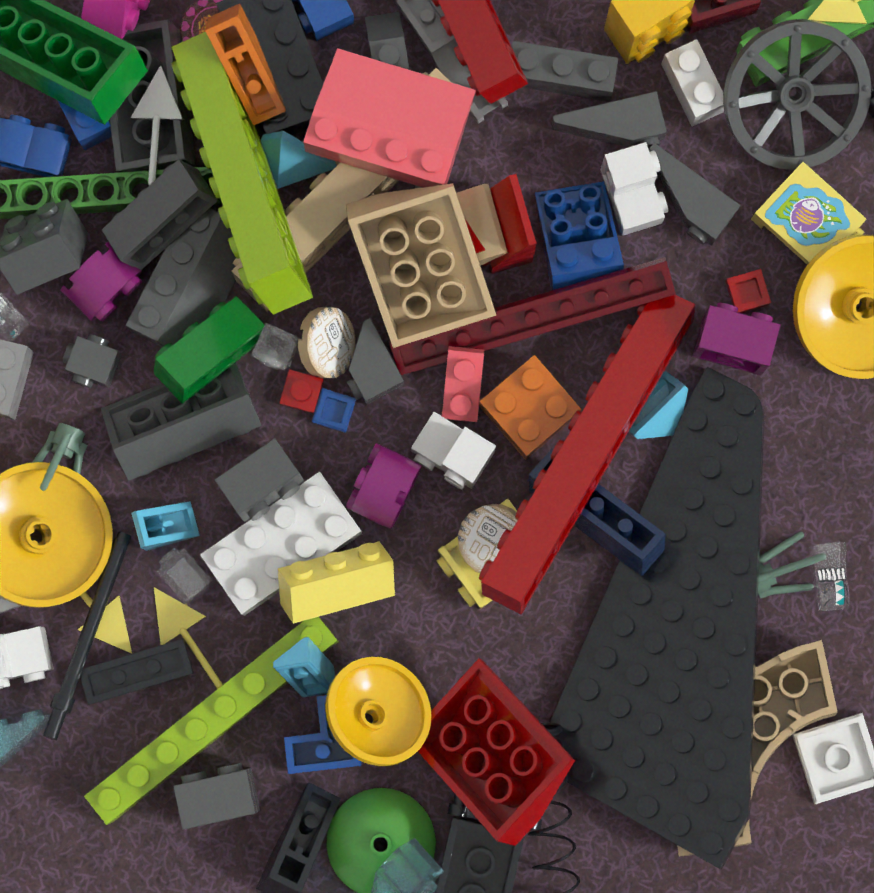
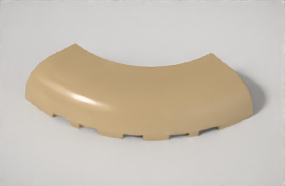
(788, 696)

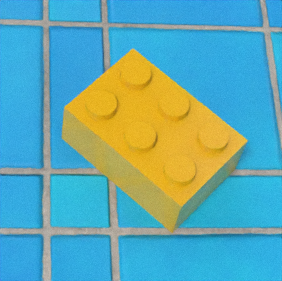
(643, 24)

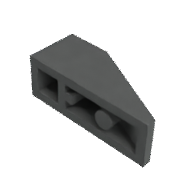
(617, 122)
(696, 201)

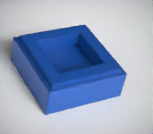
(334, 410)

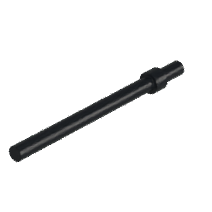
(63, 701)

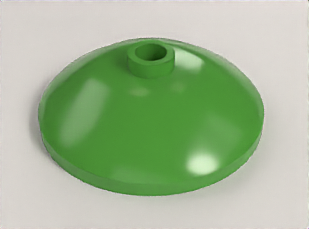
(370, 816)

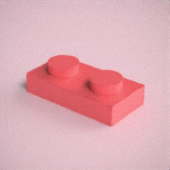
(463, 384)

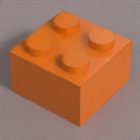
(529, 407)

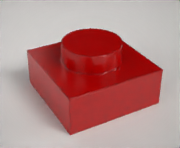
(748, 291)
(301, 391)

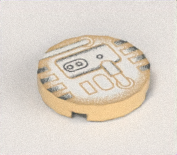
(326, 342)
(482, 532)

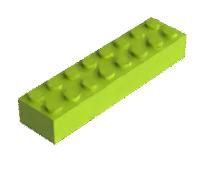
(240, 179)

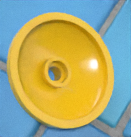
(392, 699)

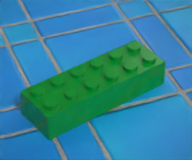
(67, 57)

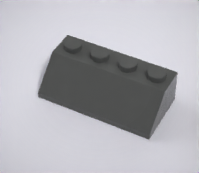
(133, 135)
(186, 282)
(160, 430)

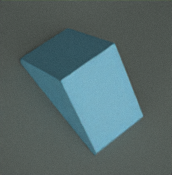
(165, 525)

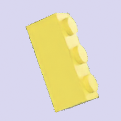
(336, 581)

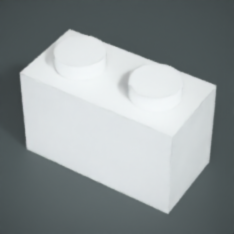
(693, 82)

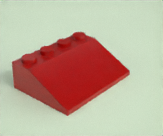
(494, 754)

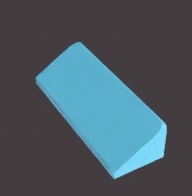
(306, 668)

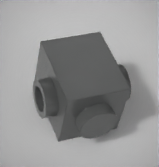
(91, 361)

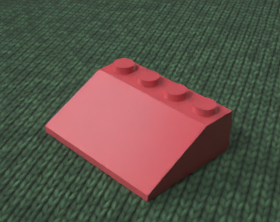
(388, 120)

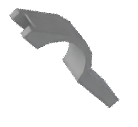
(426, 23)

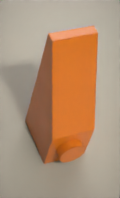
(245, 63)

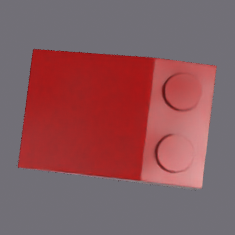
(514, 225)

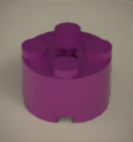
(100, 283)
(383, 486)

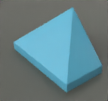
(290, 161)
(662, 409)

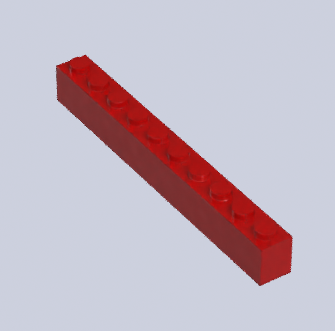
(586, 452)

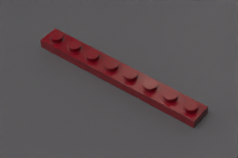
(544, 314)

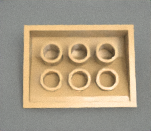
(420, 261)

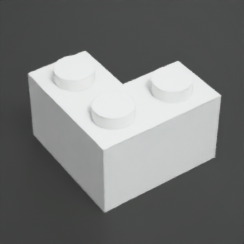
(631, 188)
(453, 450)
(24, 655)

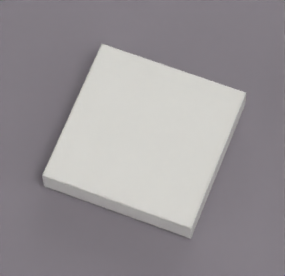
(836, 758)

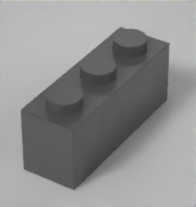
(567, 71)
(159, 214)

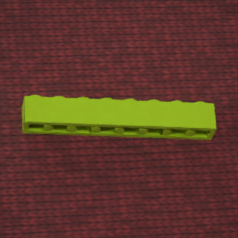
(201, 726)

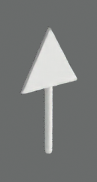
(157, 104)

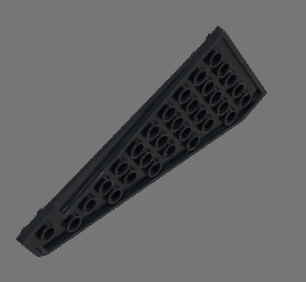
(670, 661)

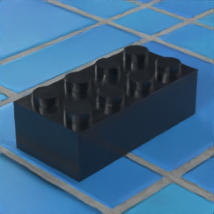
(288, 59)
(477, 861)

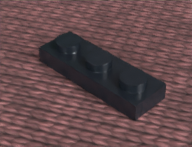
(136, 671)

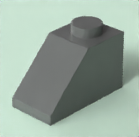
(387, 39)
(372, 367)

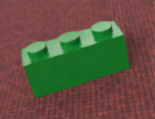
(207, 349)

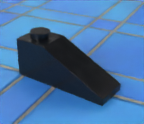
(299, 842)

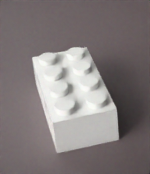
(290, 532)

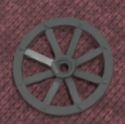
(804, 97)

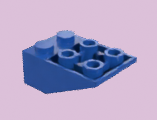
(578, 234)

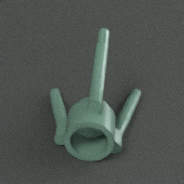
(64, 443)
(767, 574)

